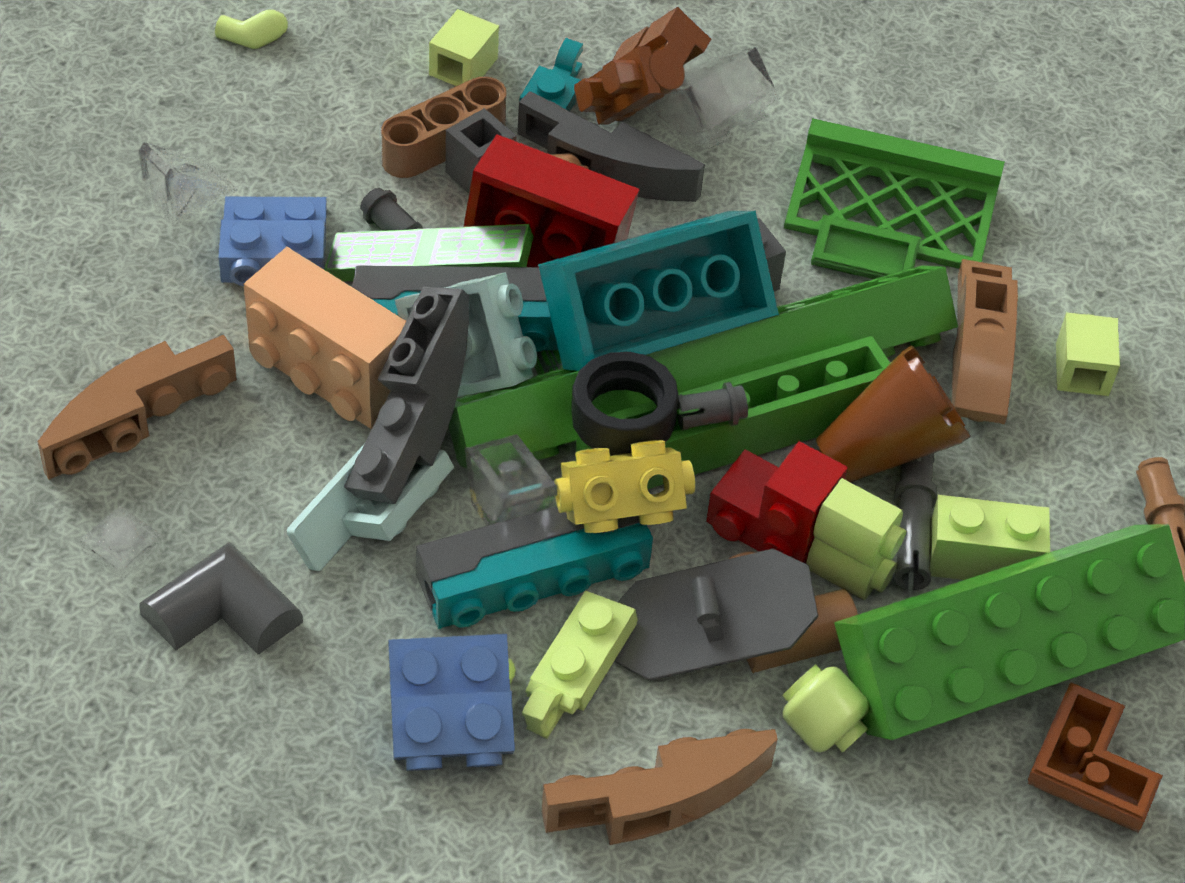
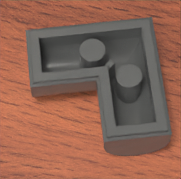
(226, 589)

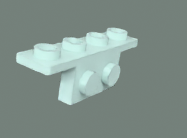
(339, 514)

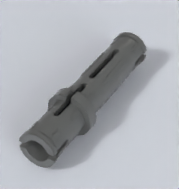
(915, 497)

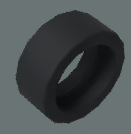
(623, 372)

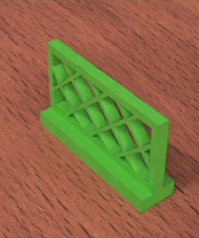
(910, 165)

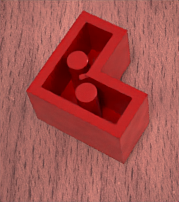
(774, 504)

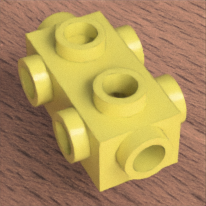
(608, 487)

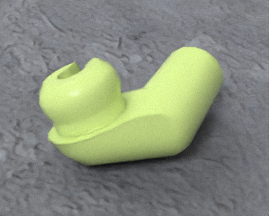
(253, 32)

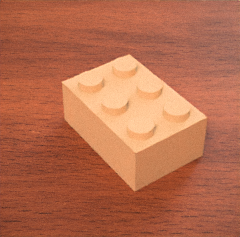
(321, 334)

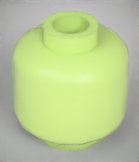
(826, 709)

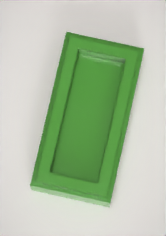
(863, 248)

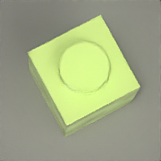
(463, 48)
(1087, 354)

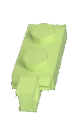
(577, 661)

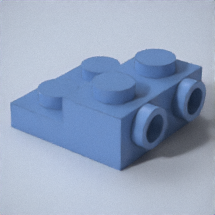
(263, 226)
(451, 700)

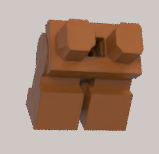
(642, 69)

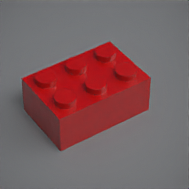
(561, 201)

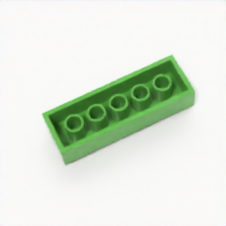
(1015, 629)

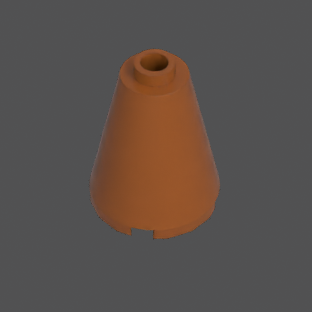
(894, 421)

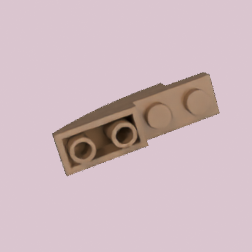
(984, 341)
(116, 406)
(685, 785)

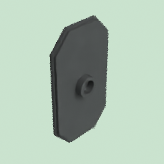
(717, 614)

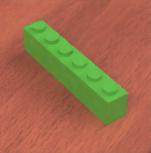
(784, 405)

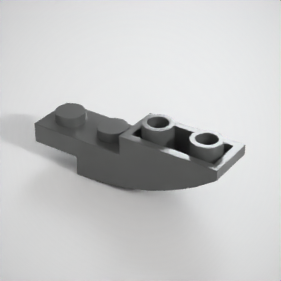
(621, 155)
(423, 386)

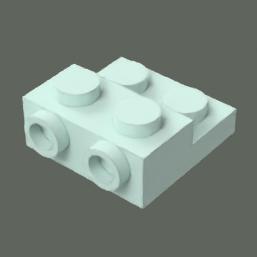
(495, 348)

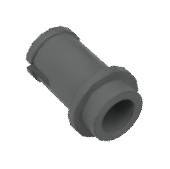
(382, 209)
(714, 407)

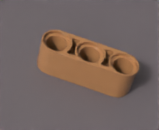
(417, 137)

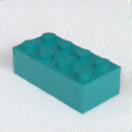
(659, 288)

